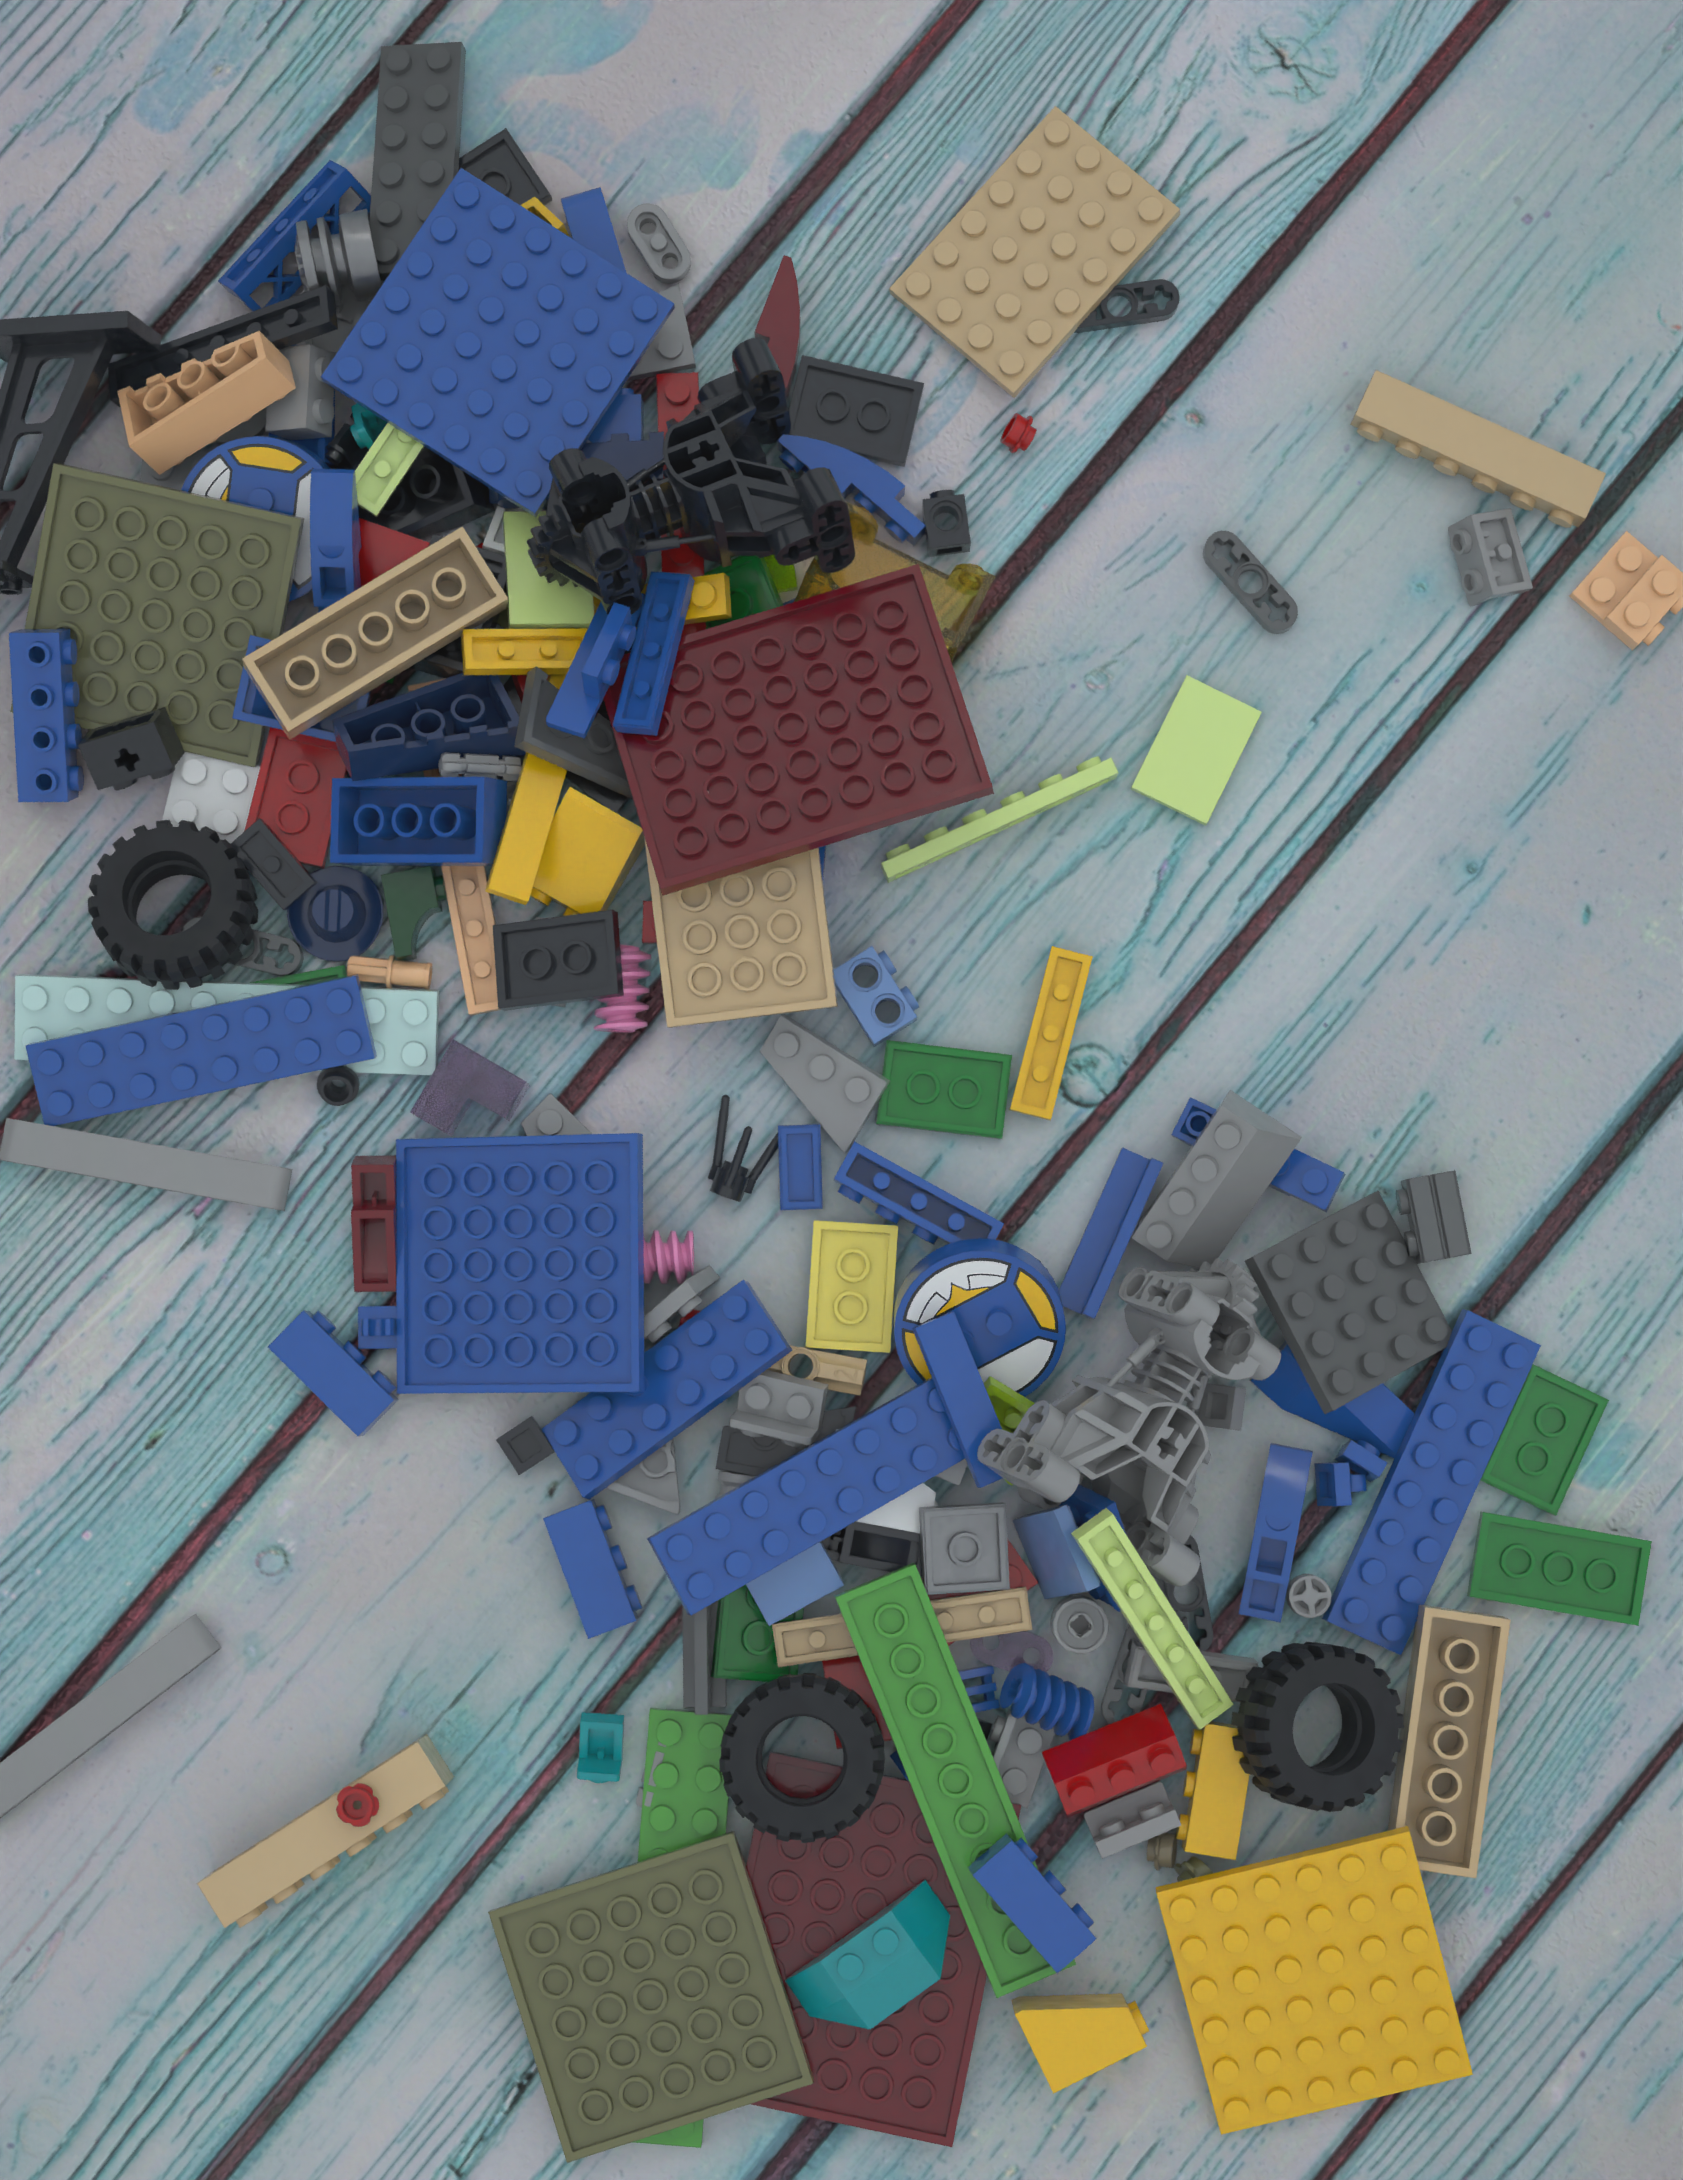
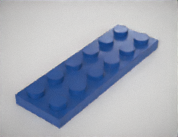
(683, 1381)

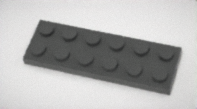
(413, 141)

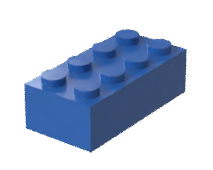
(417, 821)

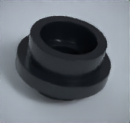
(338, 1095)

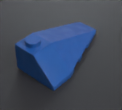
(1372, 1417)

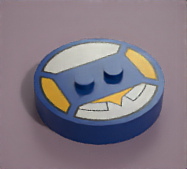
(265, 475)
(1001, 1303)

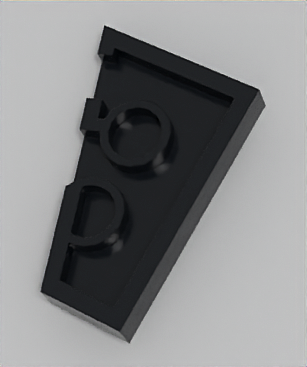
(758, 1454)

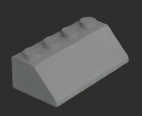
(1216, 1184)

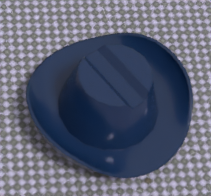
(337, 914)

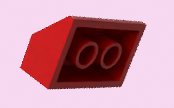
(1114, 1760)

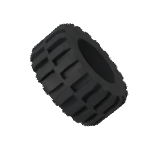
(156, 856)
(1366, 1734)
(812, 1816)

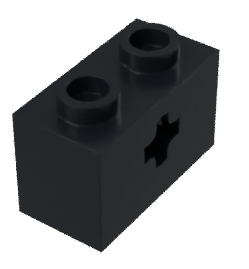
(132, 750)

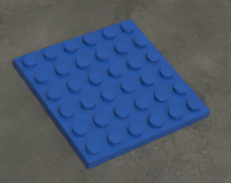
(497, 341)
(520, 1264)

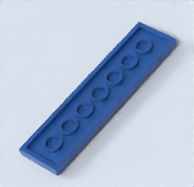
(201, 1051)
(1431, 1481)
(807, 1497)

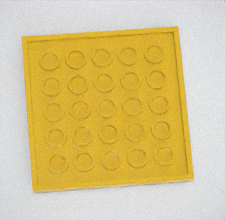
(1314, 1980)

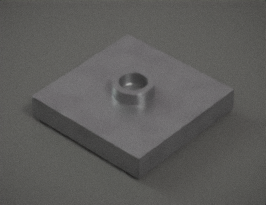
(964, 1548)

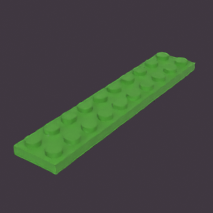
(942, 1757)
(684, 1810)

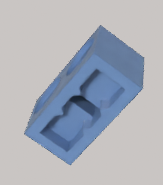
(865, 1000)

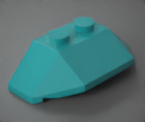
(877, 1963)

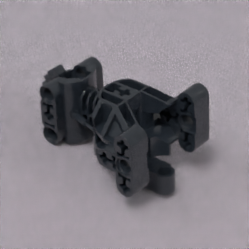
(711, 490)

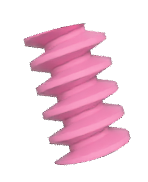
(622, 1010)
(668, 1257)

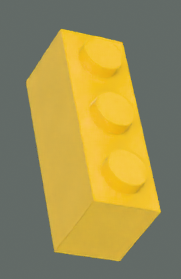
(1215, 1794)

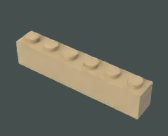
(1477, 449)

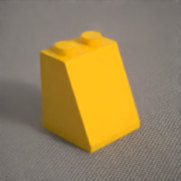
(586, 855)
(1079, 2033)

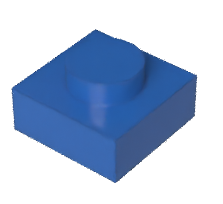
(1362, 1459)

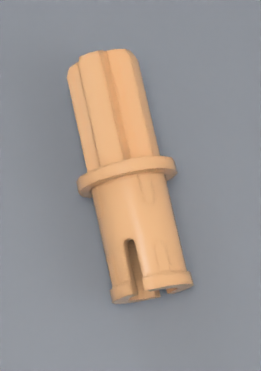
(390, 971)

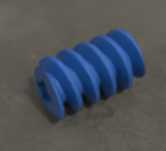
(1047, 1700)

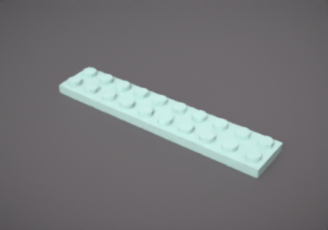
(59, 1006)

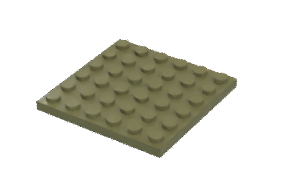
(162, 601)
(651, 1997)

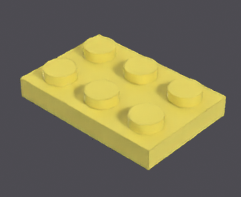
(851, 1286)

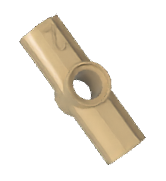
(841, 1372)

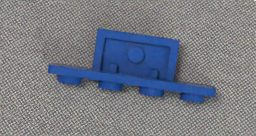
(593, 669)

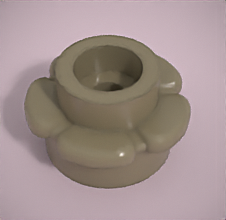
(1162, 1850)

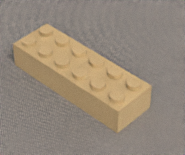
(375, 632)
(1449, 1736)
(318, 1836)

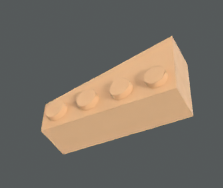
(203, 400)

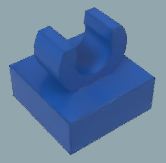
(377, 1327)
(1336, 1483)

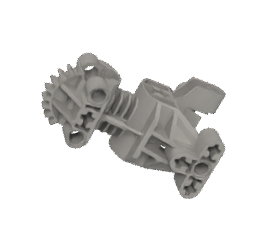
(1136, 1434)

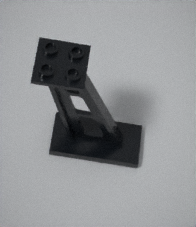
(26, 347)

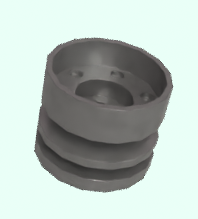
(339, 257)

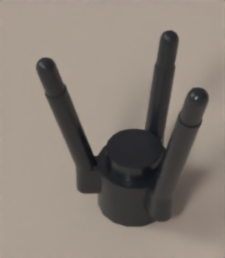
(731, 1178)

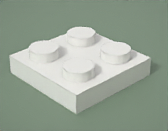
(211, 794)

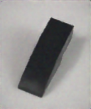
(875, 1547)

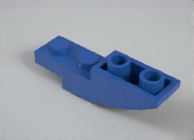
(871, 484)
(334, 535)
(1298, 1177)
(1275, 1532)

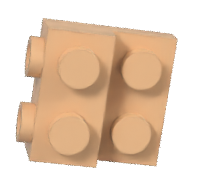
(1631, 591)

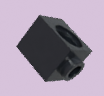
(946, 541)

